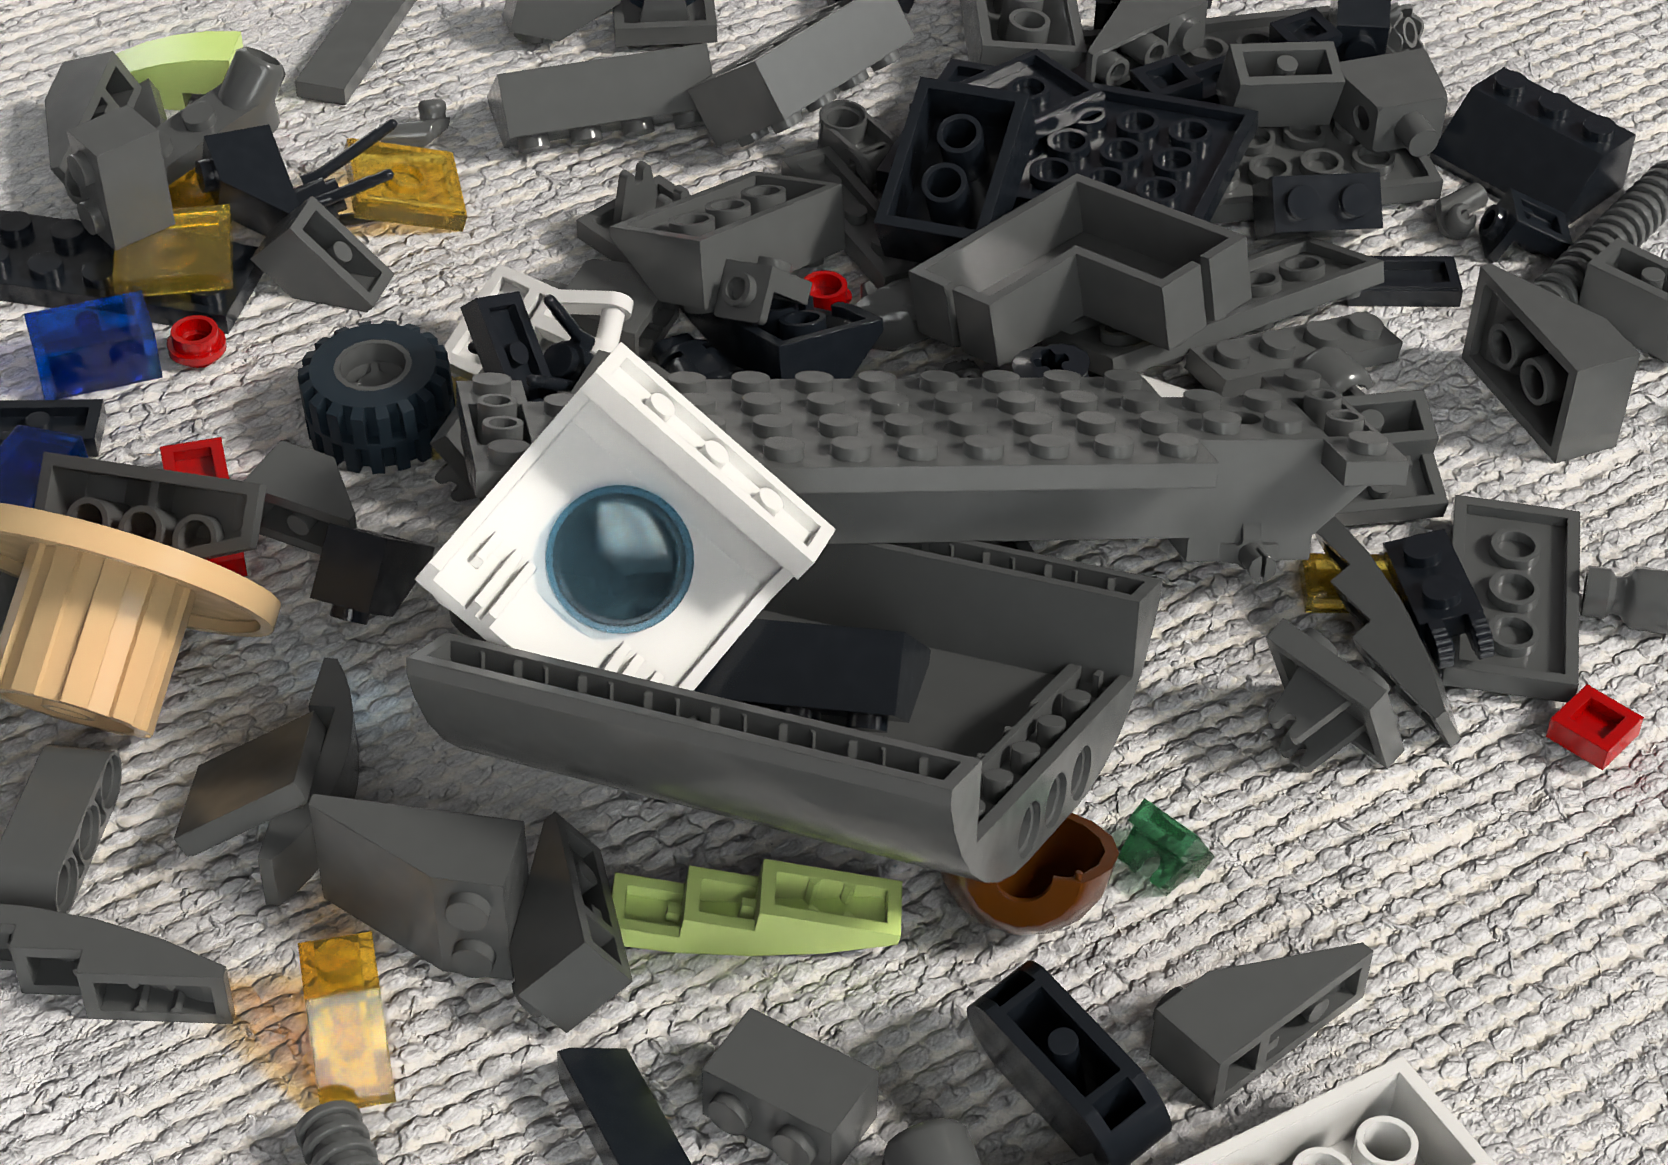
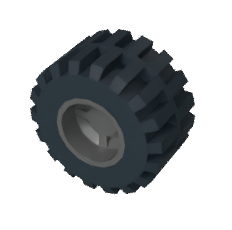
(376, 395)

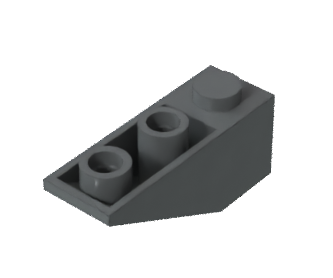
(1143, 34)

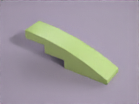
(776, 913)

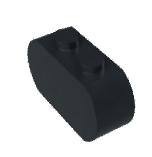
(1068, 1067)

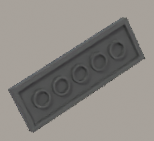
(1284, 284)

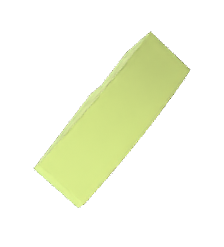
(183, 63)

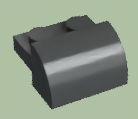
(1410, 427)

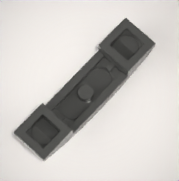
(289, 848)

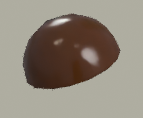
(1050, 889)

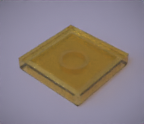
(421, 192)
(181, 258)

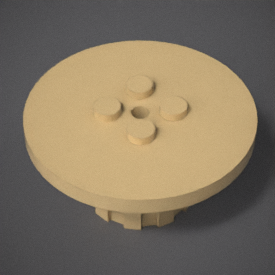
(107, 616)

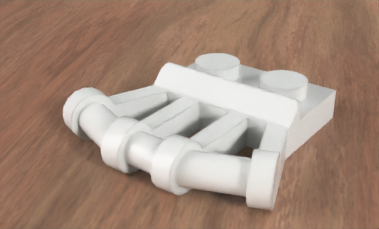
(610, 305)

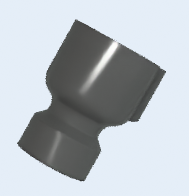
(1636, 598)

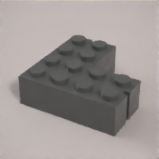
(1075, 256)

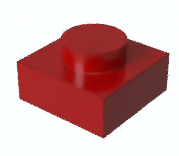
(1594, 727)

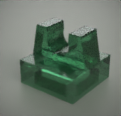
(1163, 837)

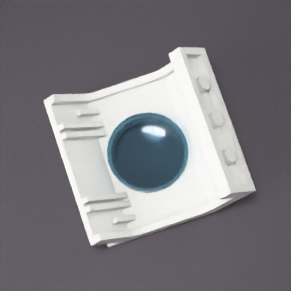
(627, 536)

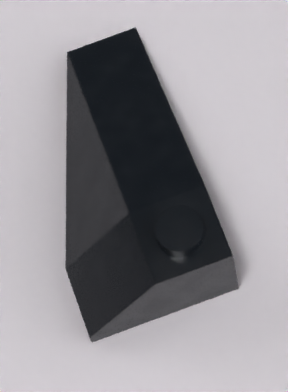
(795, 339)

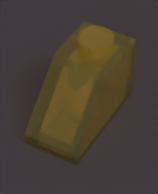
(346, 1020)

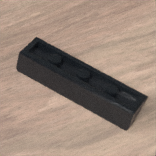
(617, 1108)

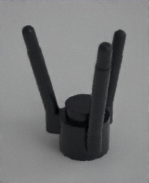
(329, 192)
(564, 359)

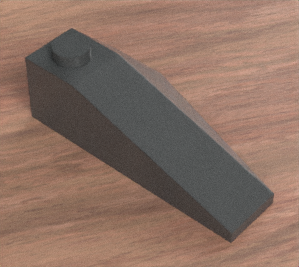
(170, 507)

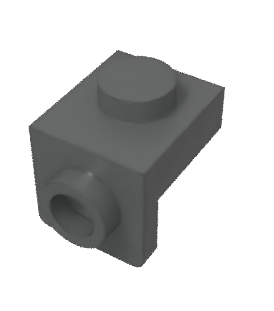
(750, 288)

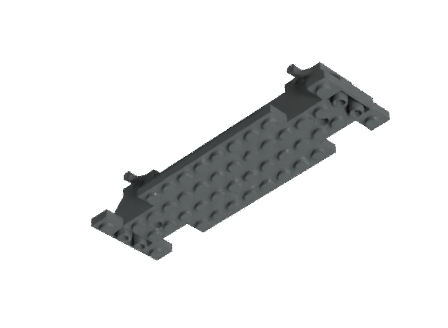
(1018, 455)

